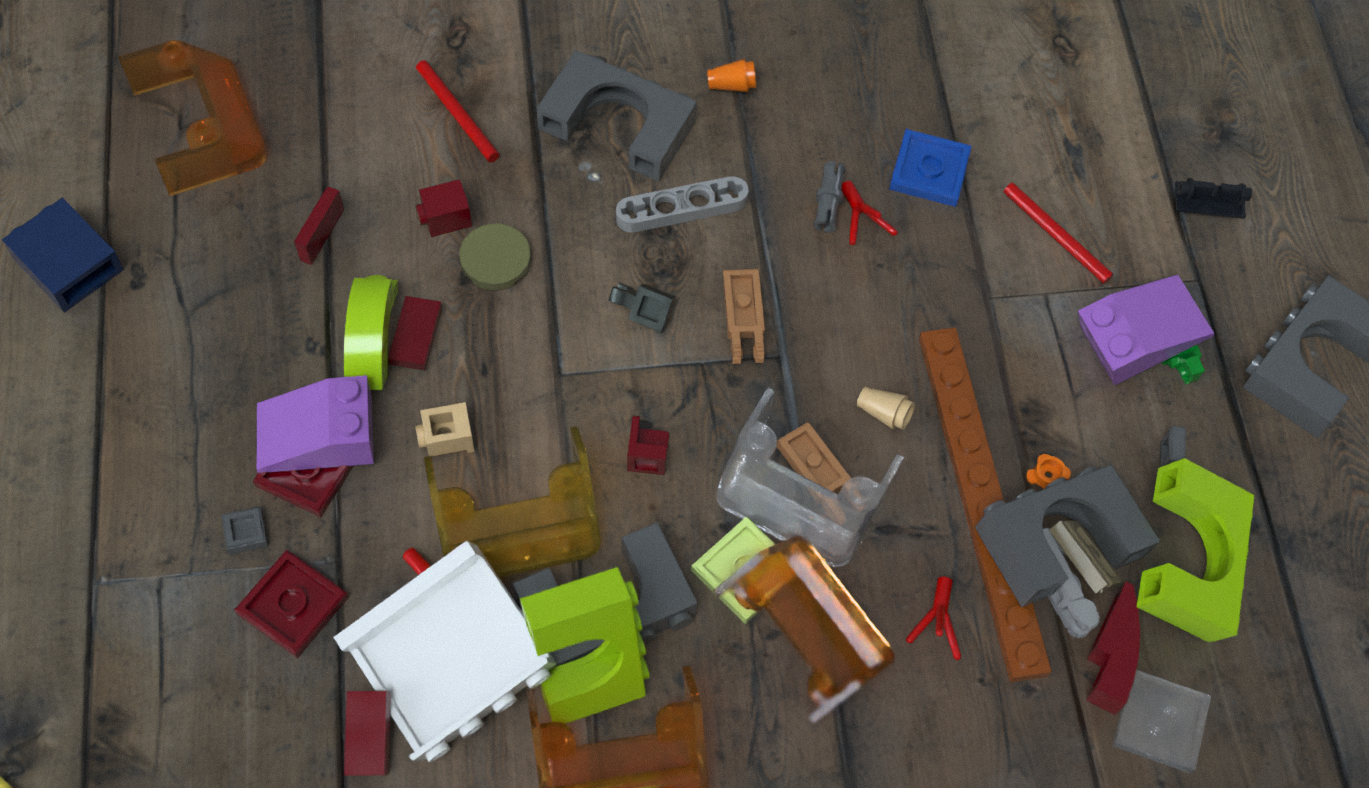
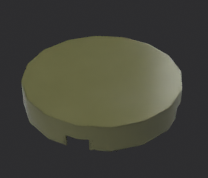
(495, 256)

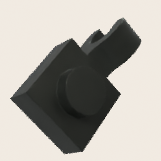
(647, 305)

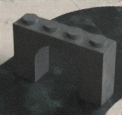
(591, 82)
(1284, 377)
(1093, 498)
(664, 592)

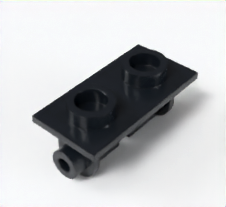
(1211, 199)

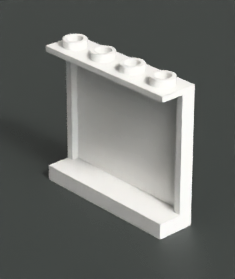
(447, 651)

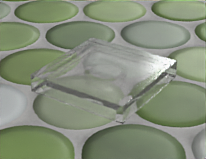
(1163, 722)

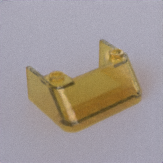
(525, 532)

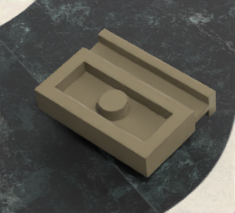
(1086, 556)

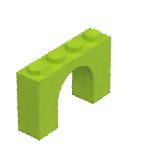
(1223, 519)
(580, 612)

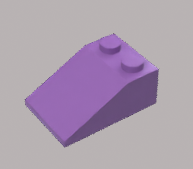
(1143, 326)
(316, 426)

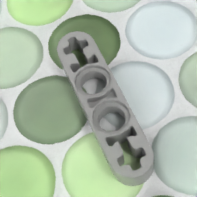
(680, 198)

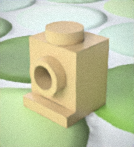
(445, 419)

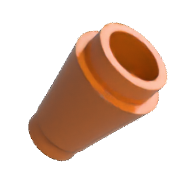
(733, 76)

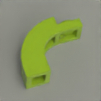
(368, 327)

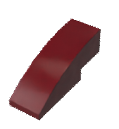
(1116, 652)

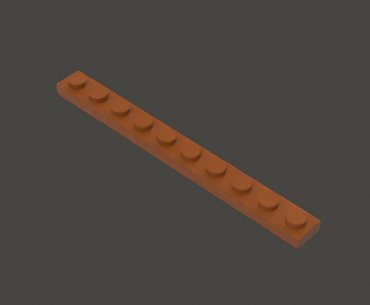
(979, 488)

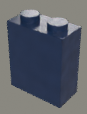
(63, 254)

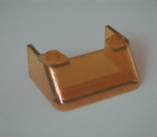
(220, 144)
(815, 617)
(659, 760)

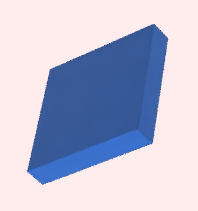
(930, 167)

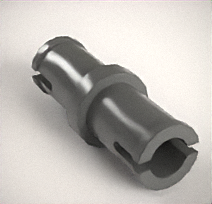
(829, 197)

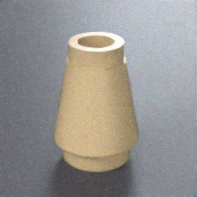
(887, 407)

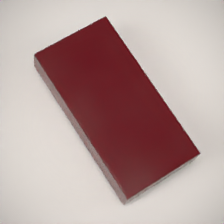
(319, 225)
(415, 333)
(367, 733)

